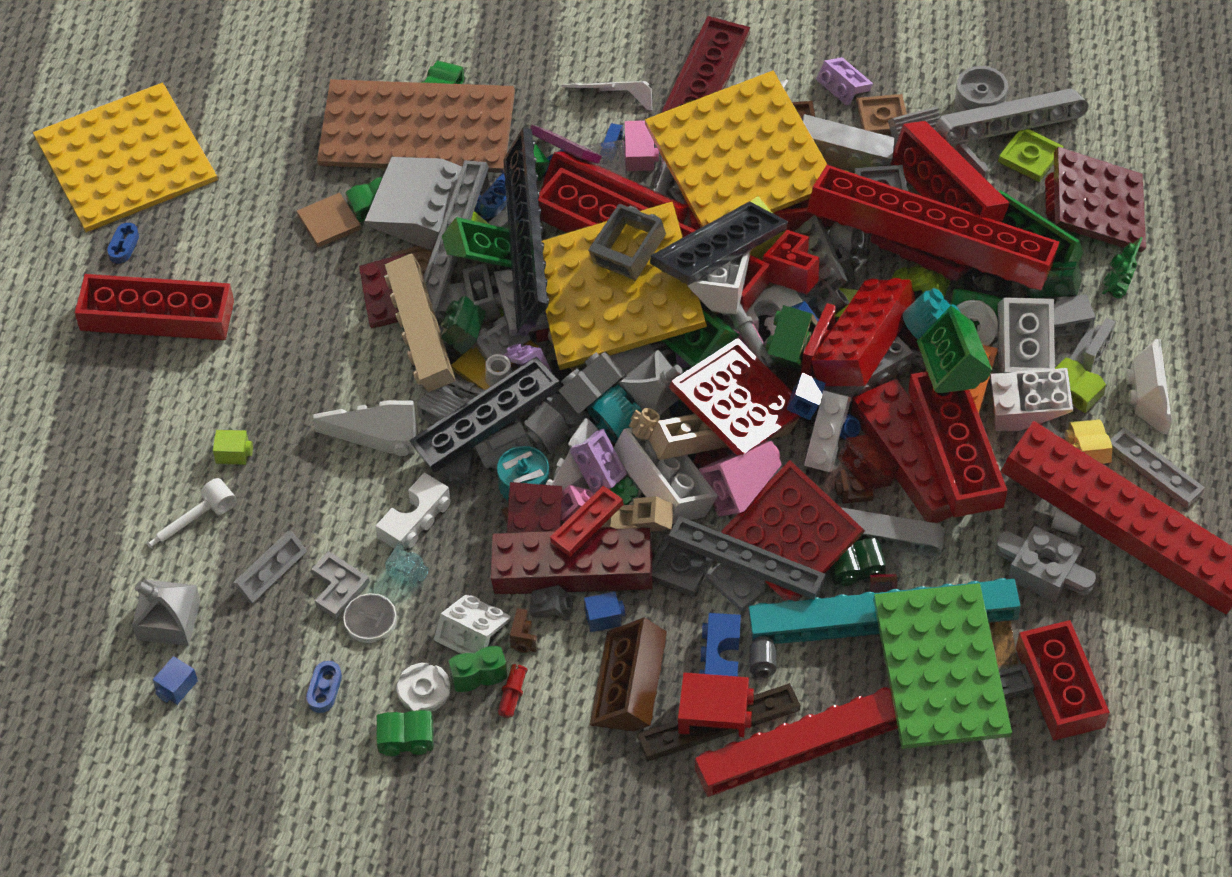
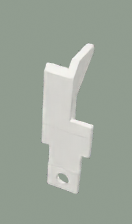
(638, 89)

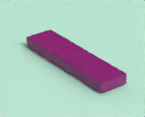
(565, 144)

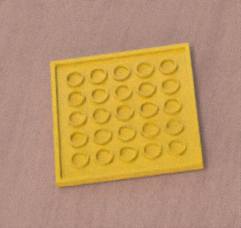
(738, 148)
(124, 157)
(607, 311)

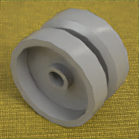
(980, 88)

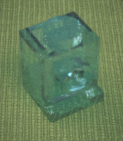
(406, 566)

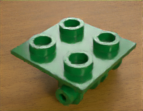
(1122, 270)

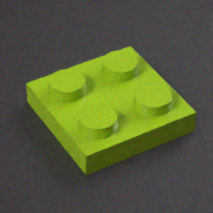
(1029, 154)

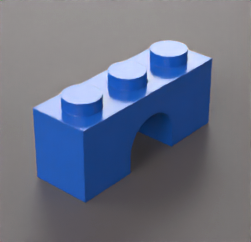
(721, 635)

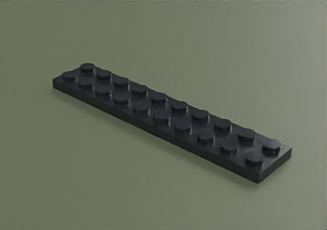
(525, 232)

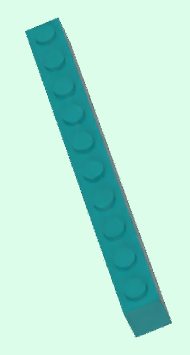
(856, 614)

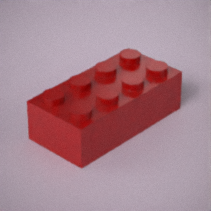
(1062, 680)

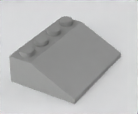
(413, 199)

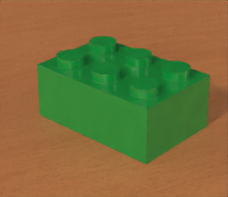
(790, 337)

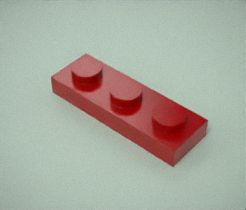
(586, 521)

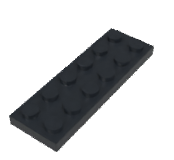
(718, 243)
(485, 414)

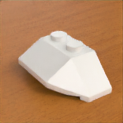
(1150, 388)

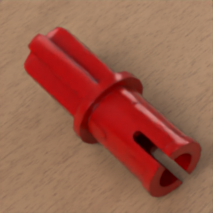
(512, 690)

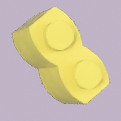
(1091, 439)

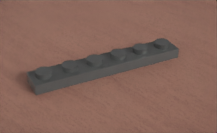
(746, 557)

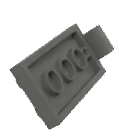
(830, 270)

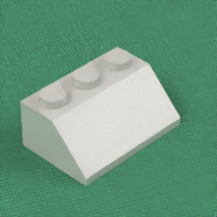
(1025, 334)

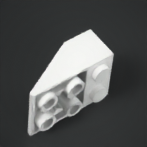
(1029, 397)

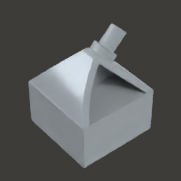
(649, 383)
(165, 612)

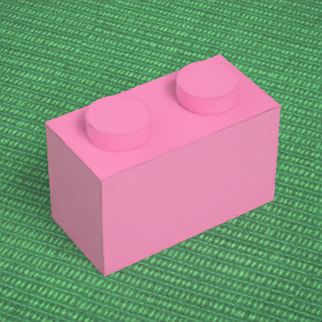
(639, 147)

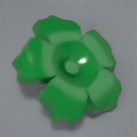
(625, 490)

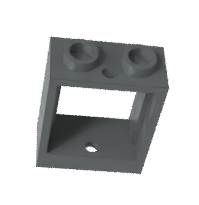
(618, 262)

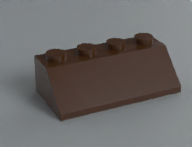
(629, 676)

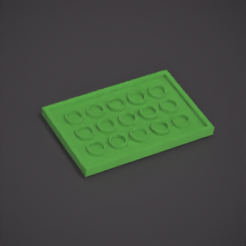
(941, 666)

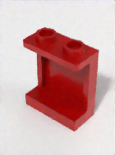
(715, 702)

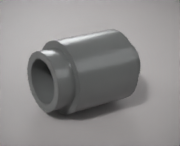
(762, 657)

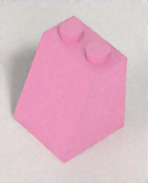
(741, 477)

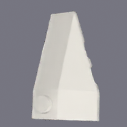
(724, 286)
(379, 427)
(567, 470)

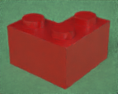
(791, 263)

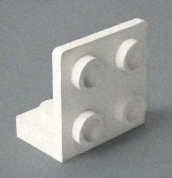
(469, 625)

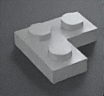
(343, 581)

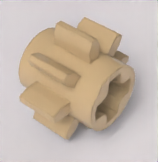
(644, 423)

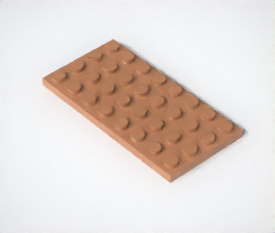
(388, 119)

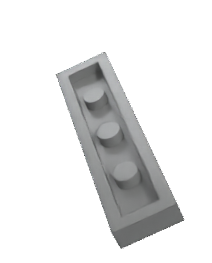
(1156, 468)

